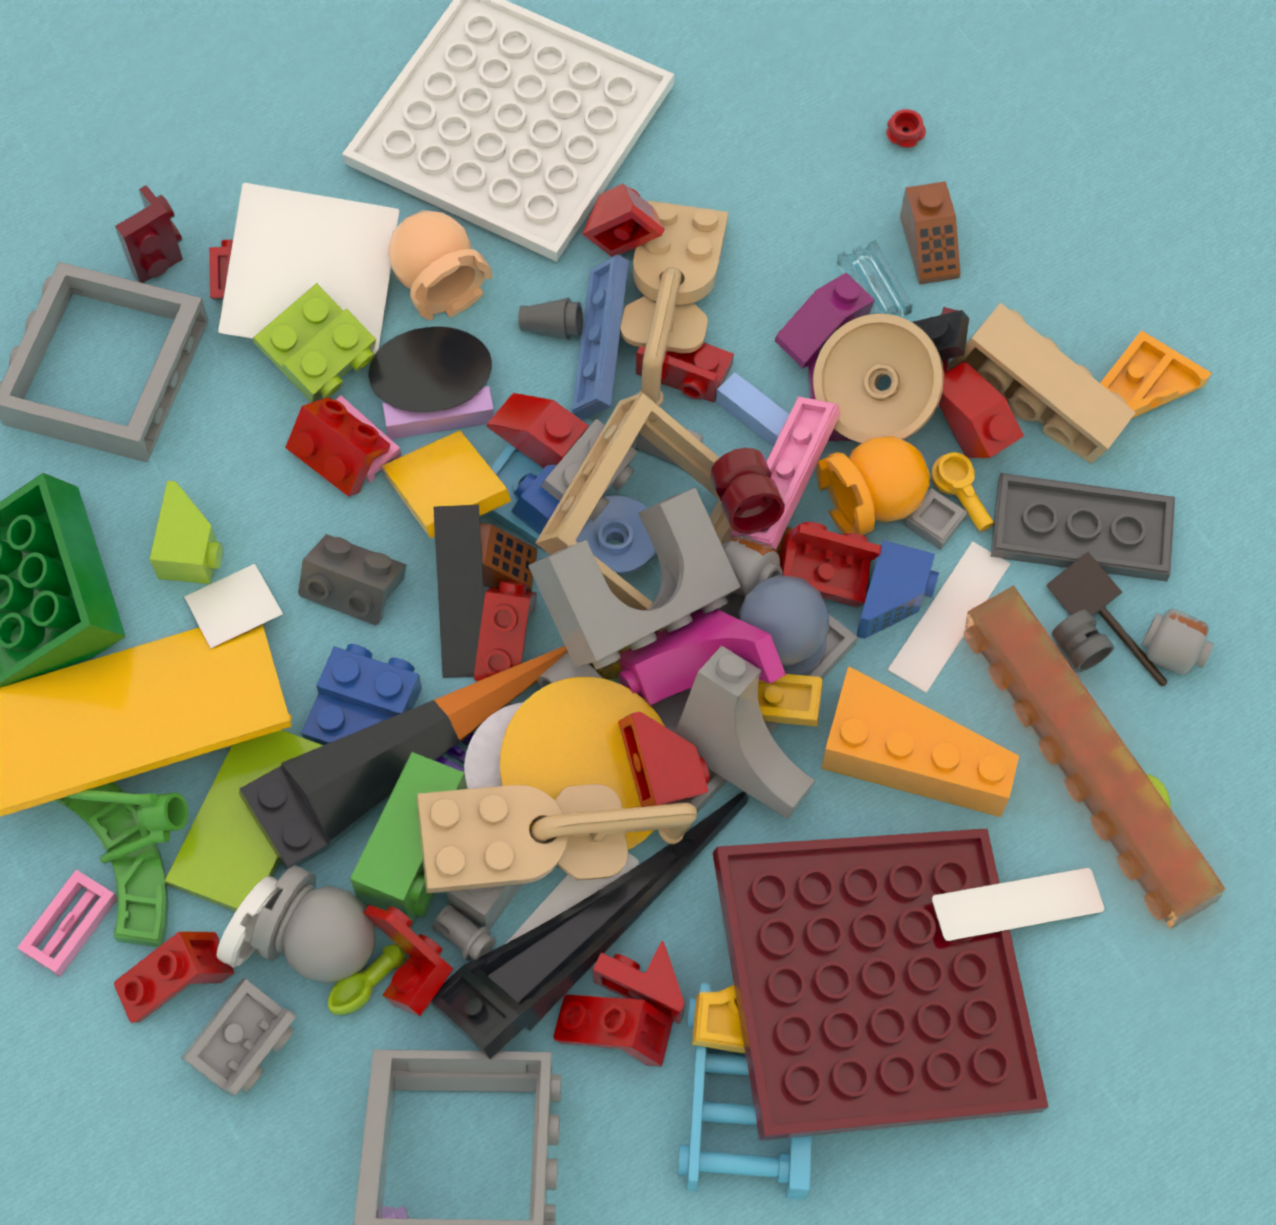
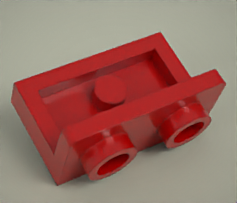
(335, 444)
(829, 561)

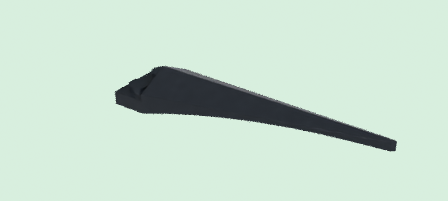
(529, 975)

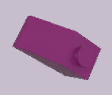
(821, 316)

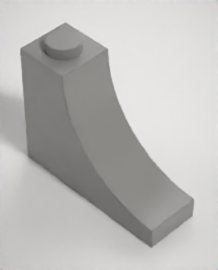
(732, 738)

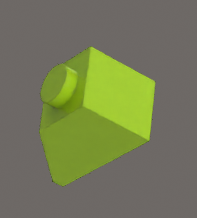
(184, 540)

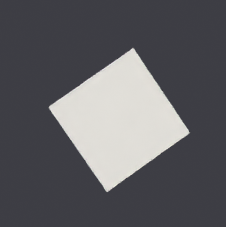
(233, 605)

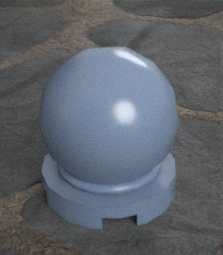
(794, 617)

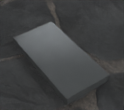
(1064, 520)

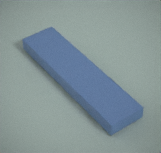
(600, 337)

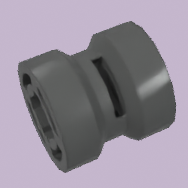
(1082, 640)

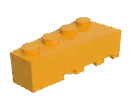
(914, 749)

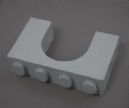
(598, 623)

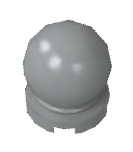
(316, 929)

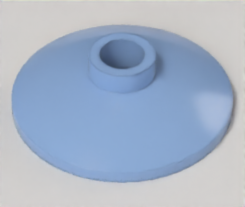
(619, 522)

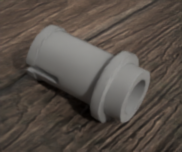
(463, 933)

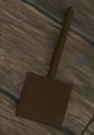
(1089, 587)

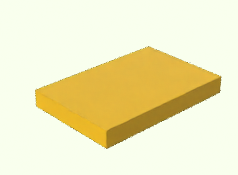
(445, 475)

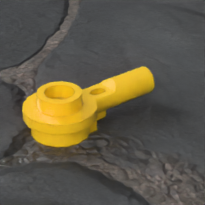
(954, 476)

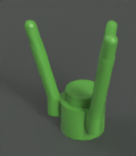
(155, 812)

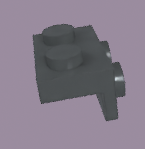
(349, 578)

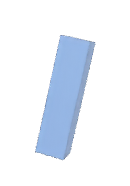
(752, 408)

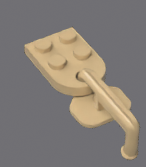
(672, 276)
(486, 842)

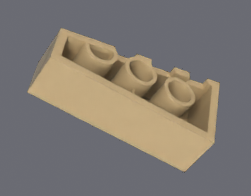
(1045, 384)

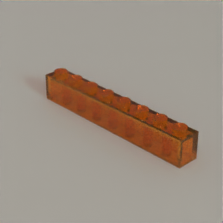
(1093, 758)

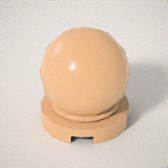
(437, 264)

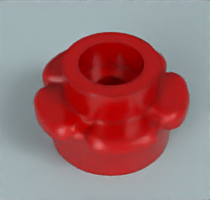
(908, 121)

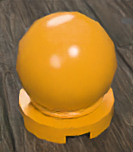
(878, 482)

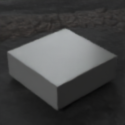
(936, 519)

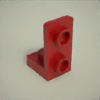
(168, 970)
(423, 972)
(615, 1024)

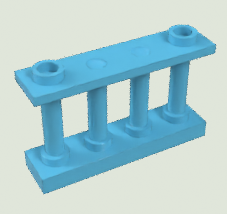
(788, 1167)

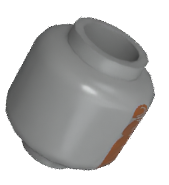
(751, 562)
(1177, 642)

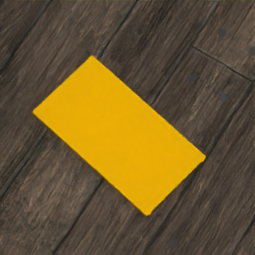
(134, 714)

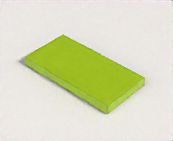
(225, 846)

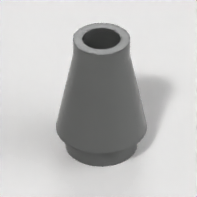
(553, 318)

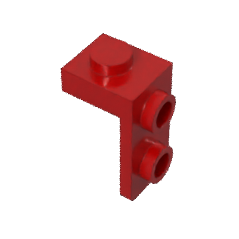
(503, 628)

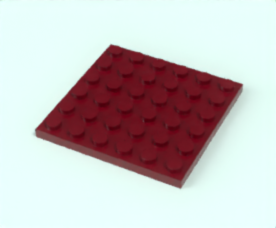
(856, 996)

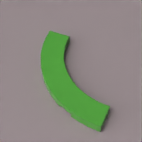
(139, 876)

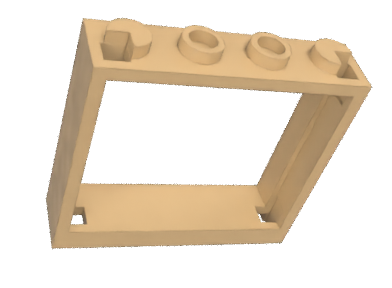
(628, 419)

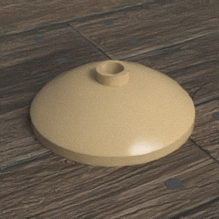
(861, 355)

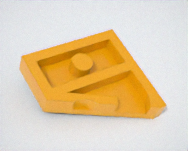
(1153, 375)

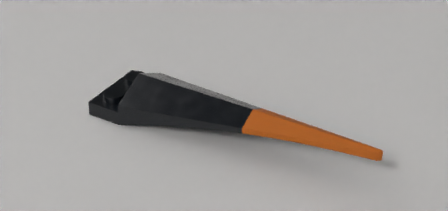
(334, 787)

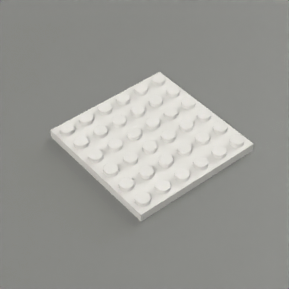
(510, 122)

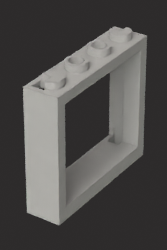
(160, 391)
(457, 1072)

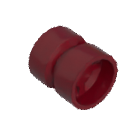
(747, 490)

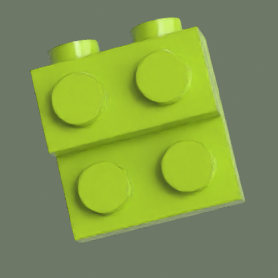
(316, 344)

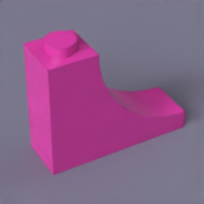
(678, 655)

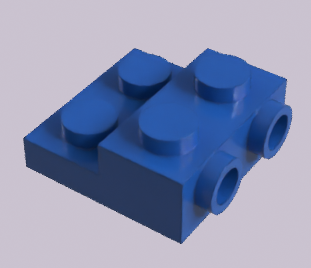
(359, 693)

